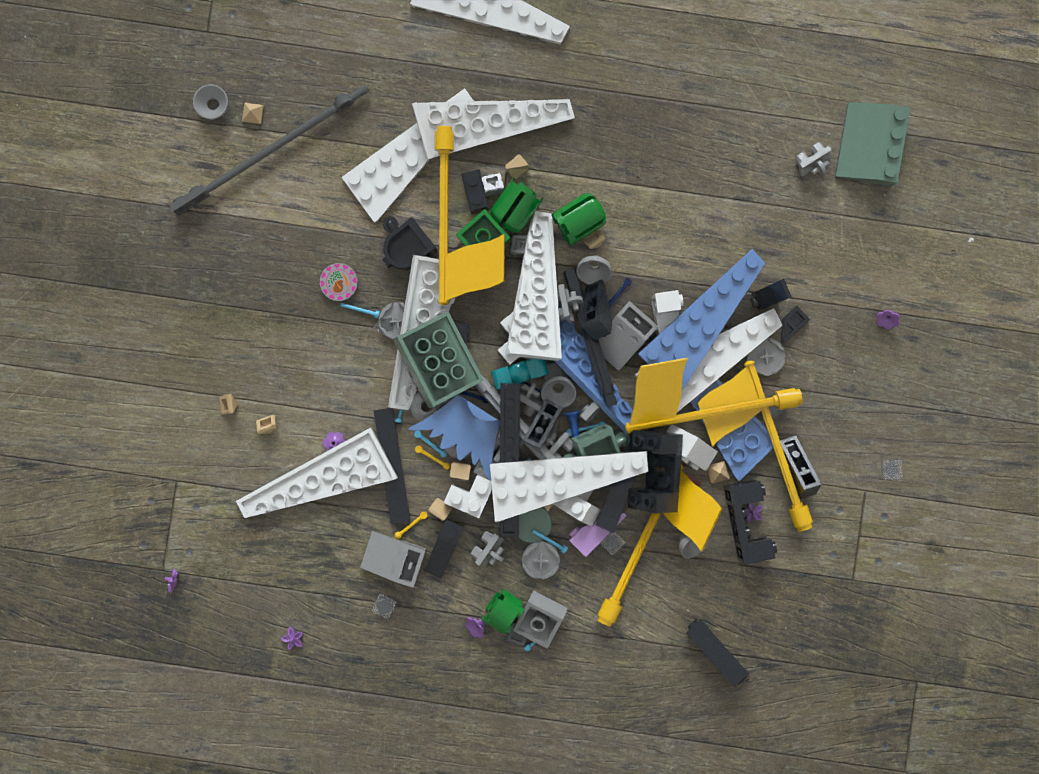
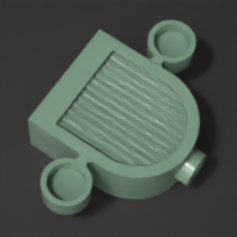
(599, 441)

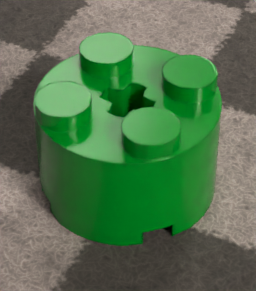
(502, 611)

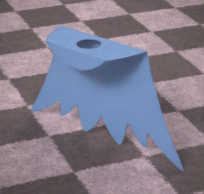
(465, 426)

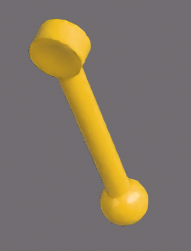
(419, 449)
(423, 515)

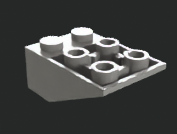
(627, 335)
(393, 559)

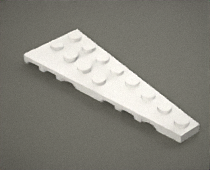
(502, 14)
(486, 121)
(391, 169)
(419, 308)
(536, 312)
(727, 351)
(342, 469)
(537, 483)

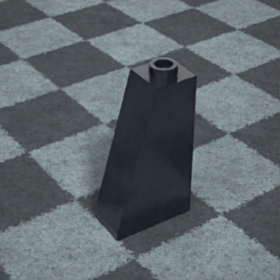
(717, 652)

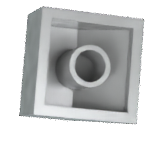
(540, 619)

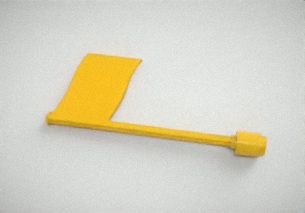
(471, 266)
(746, 388)
(659, 396)
(694, 518)

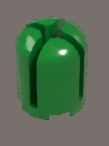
(508, 201)
(579, 218)

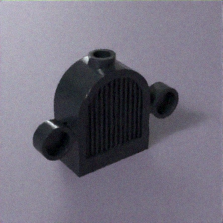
(404, 243)

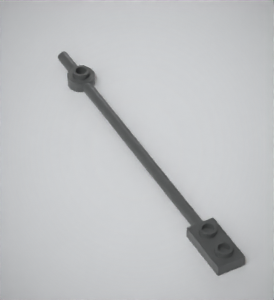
(199, 193)

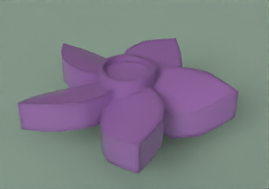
(753, 512)
(172, 580)
(293, 638)

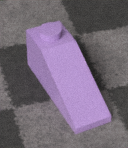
(588, 537)

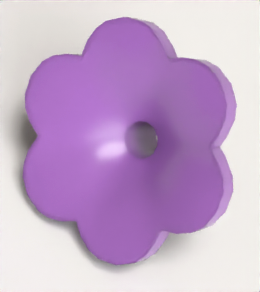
(888, 319)
(333, 437)
(475, 627)

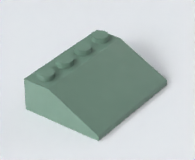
(872, 143)
(438, 359)

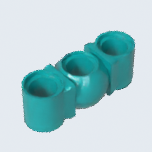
(519, 372)

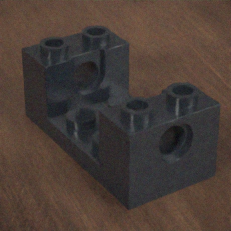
(660, 490)
(747, 549)

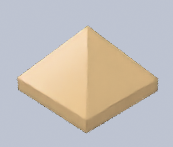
(252, 113)
(594, 240)
(228, 404)
(266, 425)
(718, 472)

